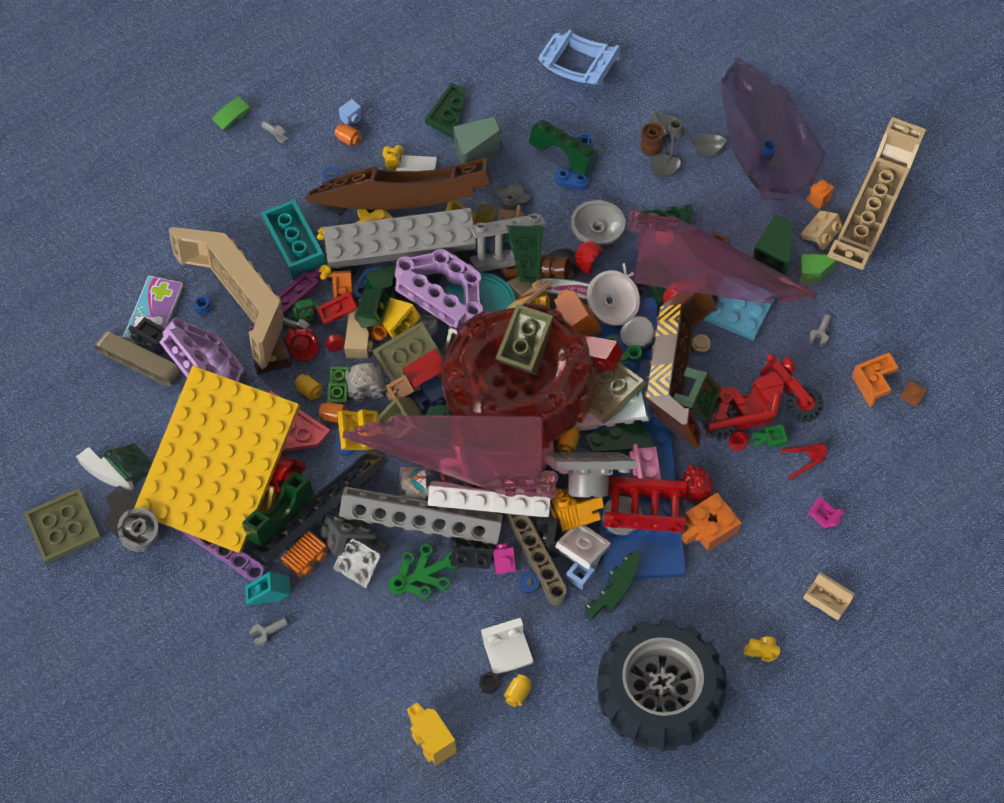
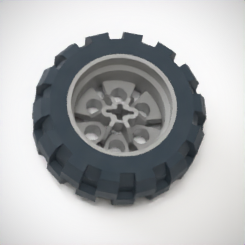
(684, 654)

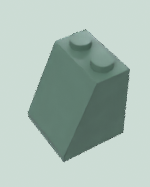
(477, 140)

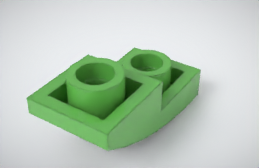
(229, 113)
(337, 385)

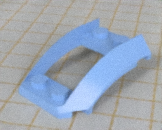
(602, 53)

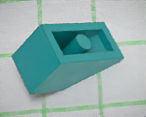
(267, 589)

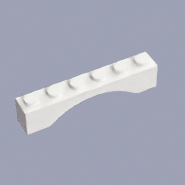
(463, 497)

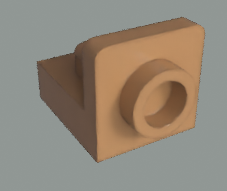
(508, 214)
(400, 387)

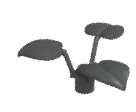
(667, 165)

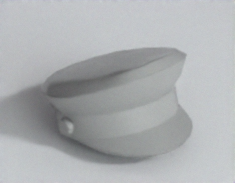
(638, 332)

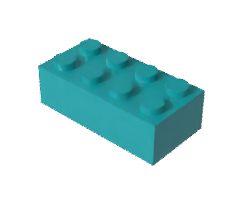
(293, 238)

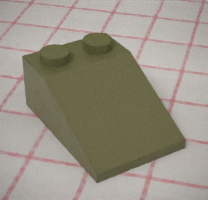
(525, 339)

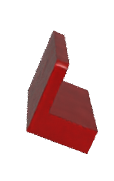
(337, 308)
(423, 368)

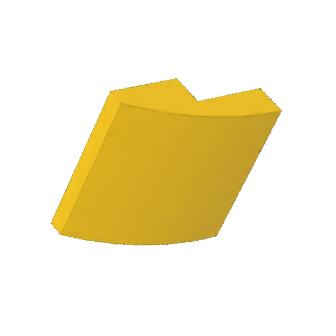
(349, 420)

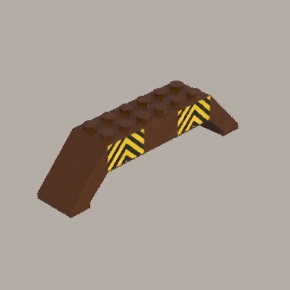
(671, 359)

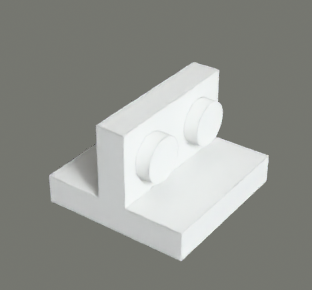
(583, 546)

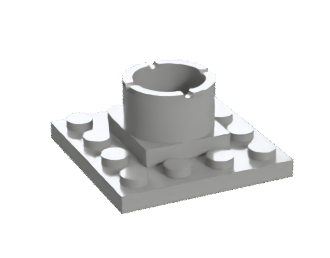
(589, 470)

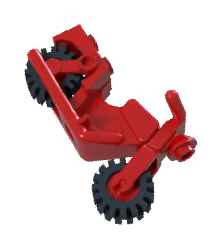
(763, 402)

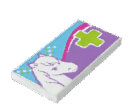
(156, 303)

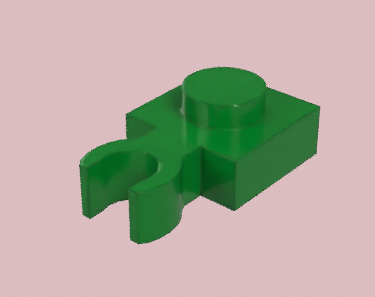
(773, 436)

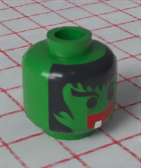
(305, 310)

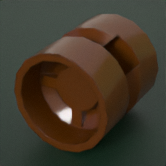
(652, 139)
(555, 267)

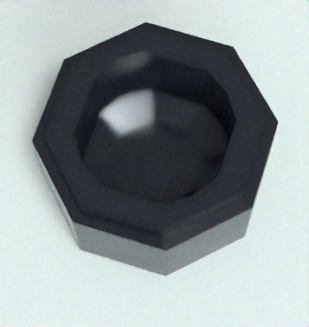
(489, 682)

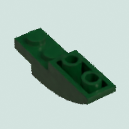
(620, 582)

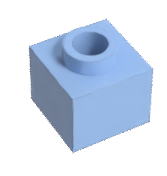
(350, 113)
(578, 569)

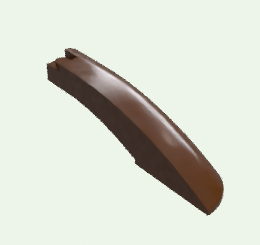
(394, 189)

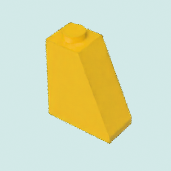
(399, 317)

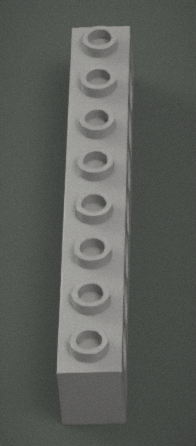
(412, 507)

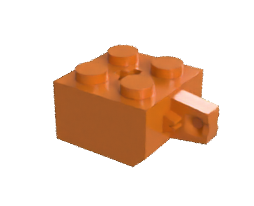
(577, 313)
(711, 523)

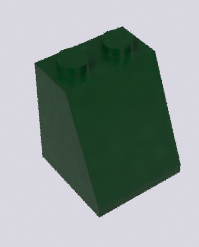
(774, 245)

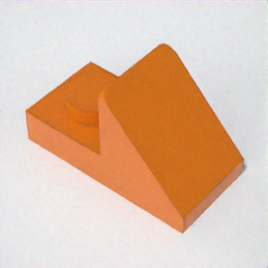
(341, 283)

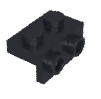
(149, 334)

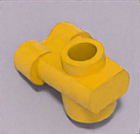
(392, 156)
(542, 299)
(763, 648)

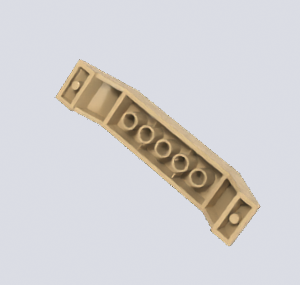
(878, 194)
(239, 278)

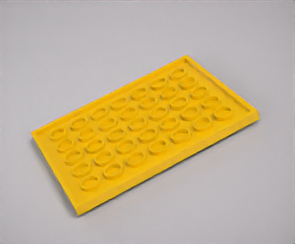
(217, 458)

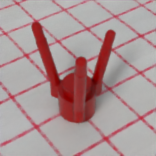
(814, 451)

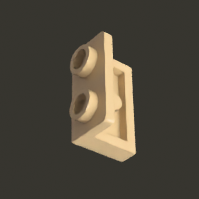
(822, 229)
(829, 596)

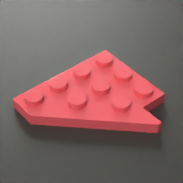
(305, 432)

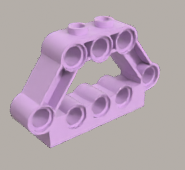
(428, 264)
(199, 348)

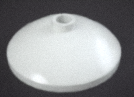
(619, 291)

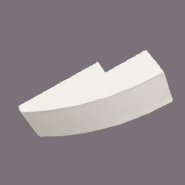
(102, 469)

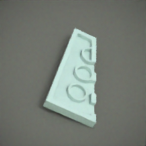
(631, 411)

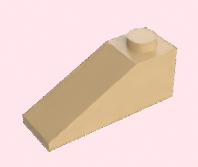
(357, 340)

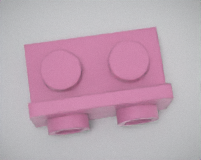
(646, 463)

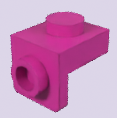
(824, 513)
(504, 558)

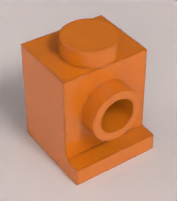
(820, 194)

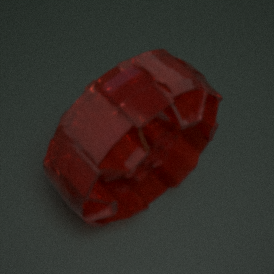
(483, 386)

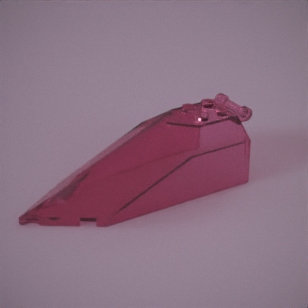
(691, 260)
(481, 450)

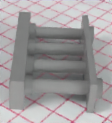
(499, 258)

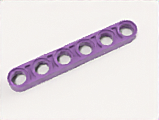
(230, 558)

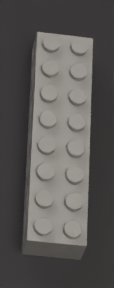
(398, 237)

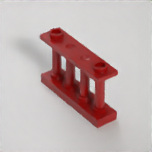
(646, 488)

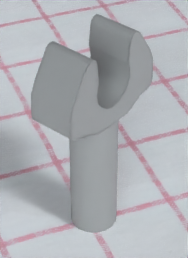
(278, 131)
(301, 324)
(820, 333)
(265, 631)

